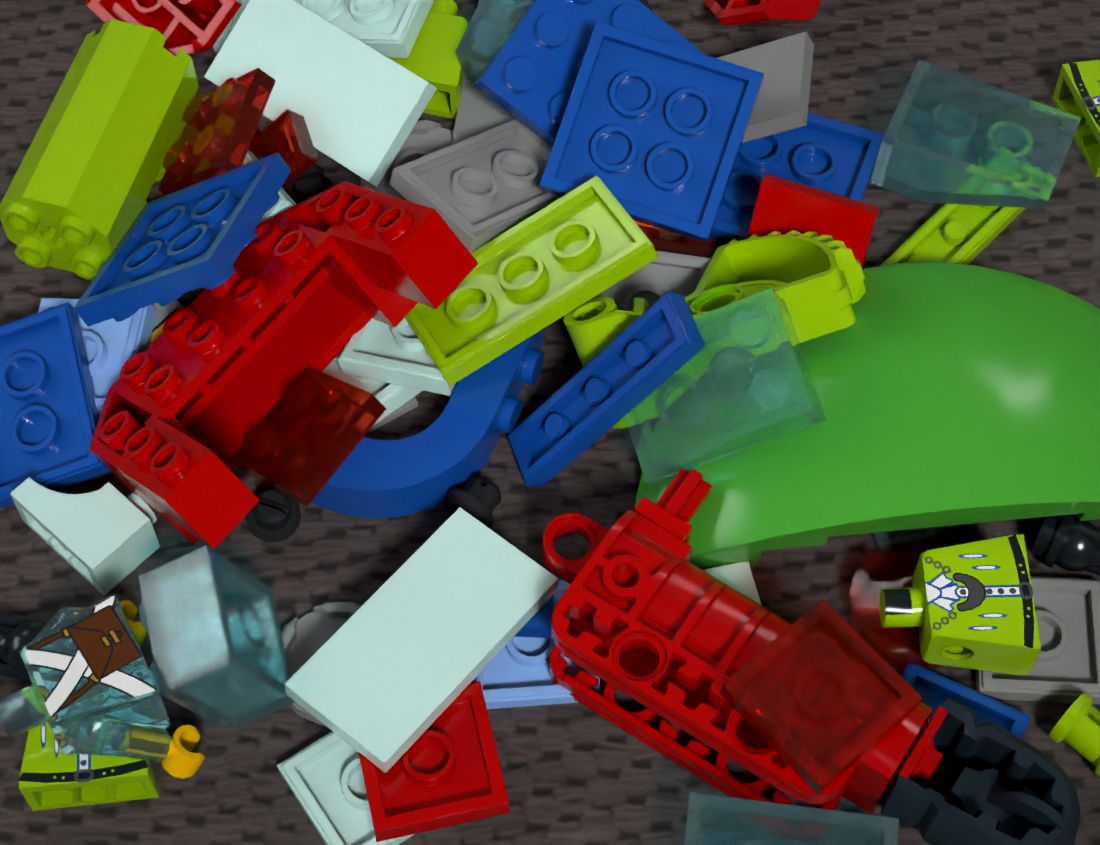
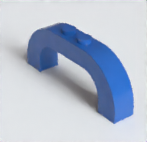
(420, 470)

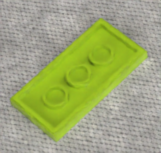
(532, 279)

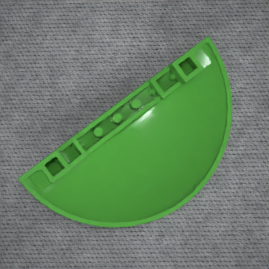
(941, 409)

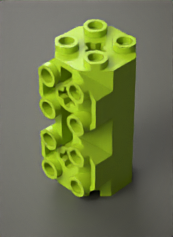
(98, 149)

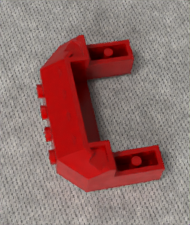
(231, 352)

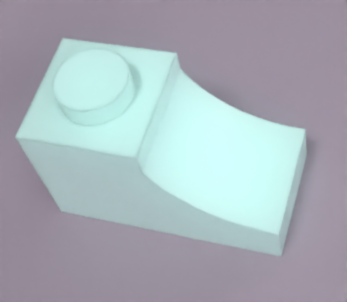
(93, 531)

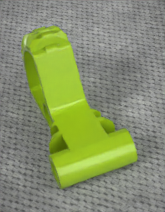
(806, 270)

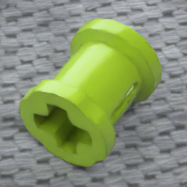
(1081, 729)

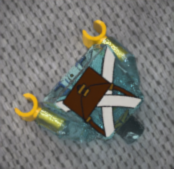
(98, 690)

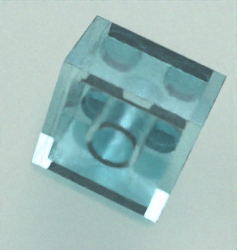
(214, 639)

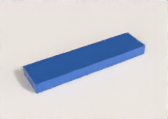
(606, 389)

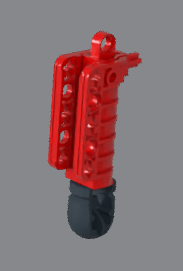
(678, 633)

